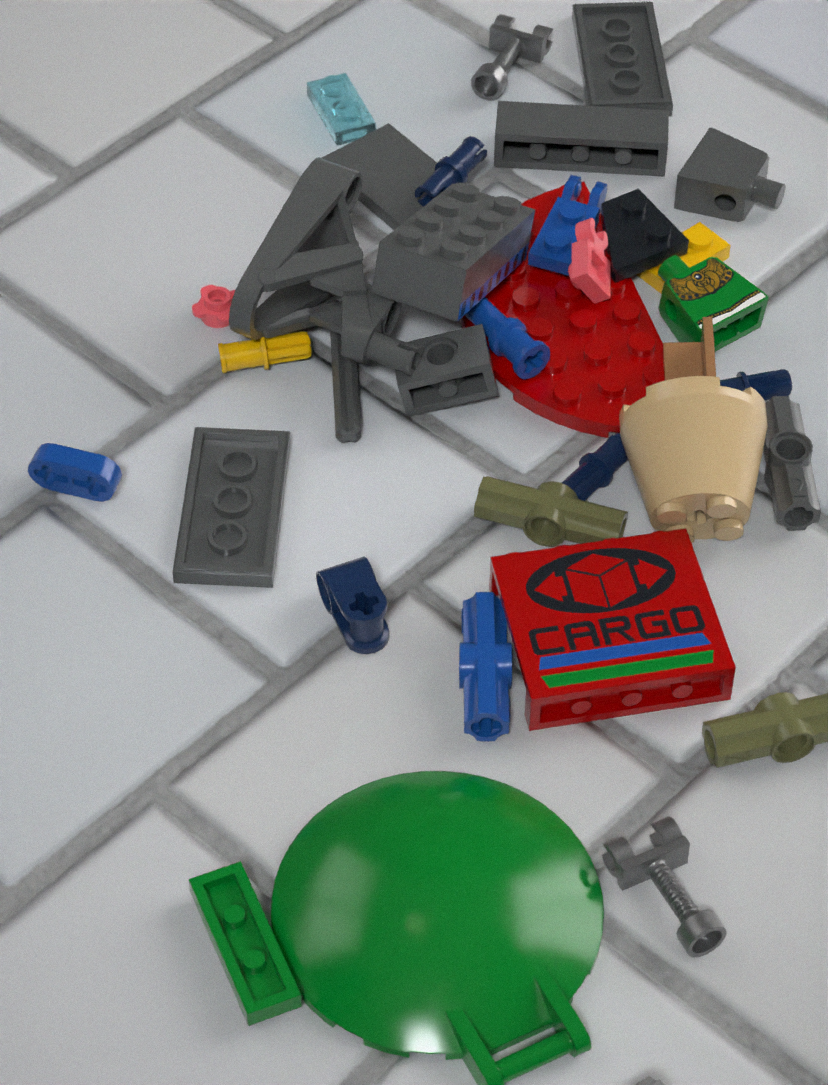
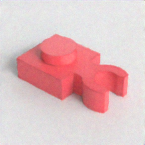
(589, 266)

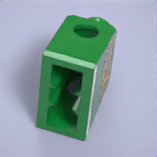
(713, 292)

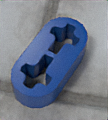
(75, 472)

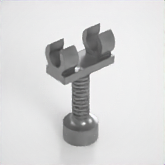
(491, 77)
(699, 931)

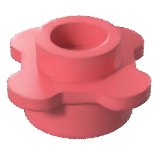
(214, 306)

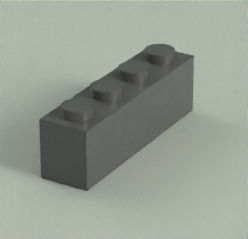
(581, 138)

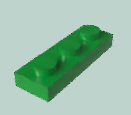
(245, 943)

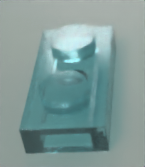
(340, 108)

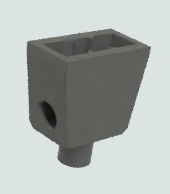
(726, 179)

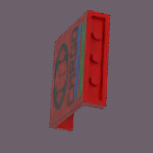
(612, 628)

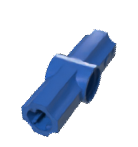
(485, 667)

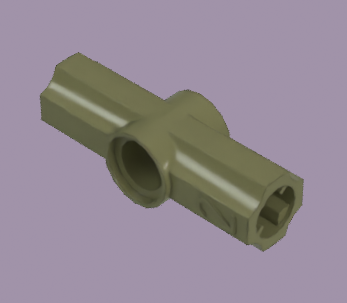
(547, 513)
(775, 727)

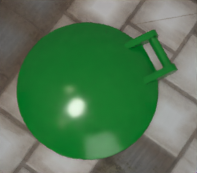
(442, 921)

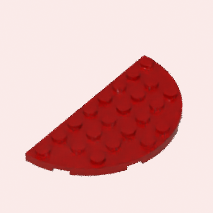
(598, 351)

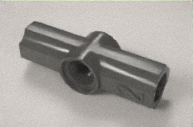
(789, 465)

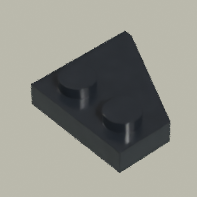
(638, 235)

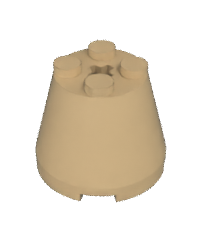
(696, 454)

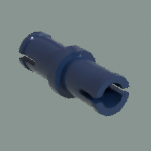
(452, 169)

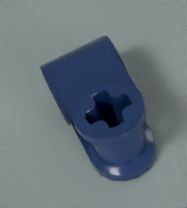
(355, 604)

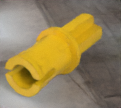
(264, 351)

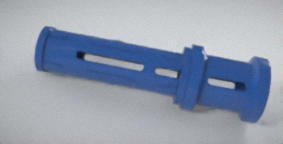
(509, 339)

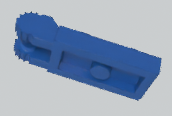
(554, 242)

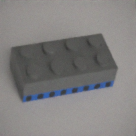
(453, 251)

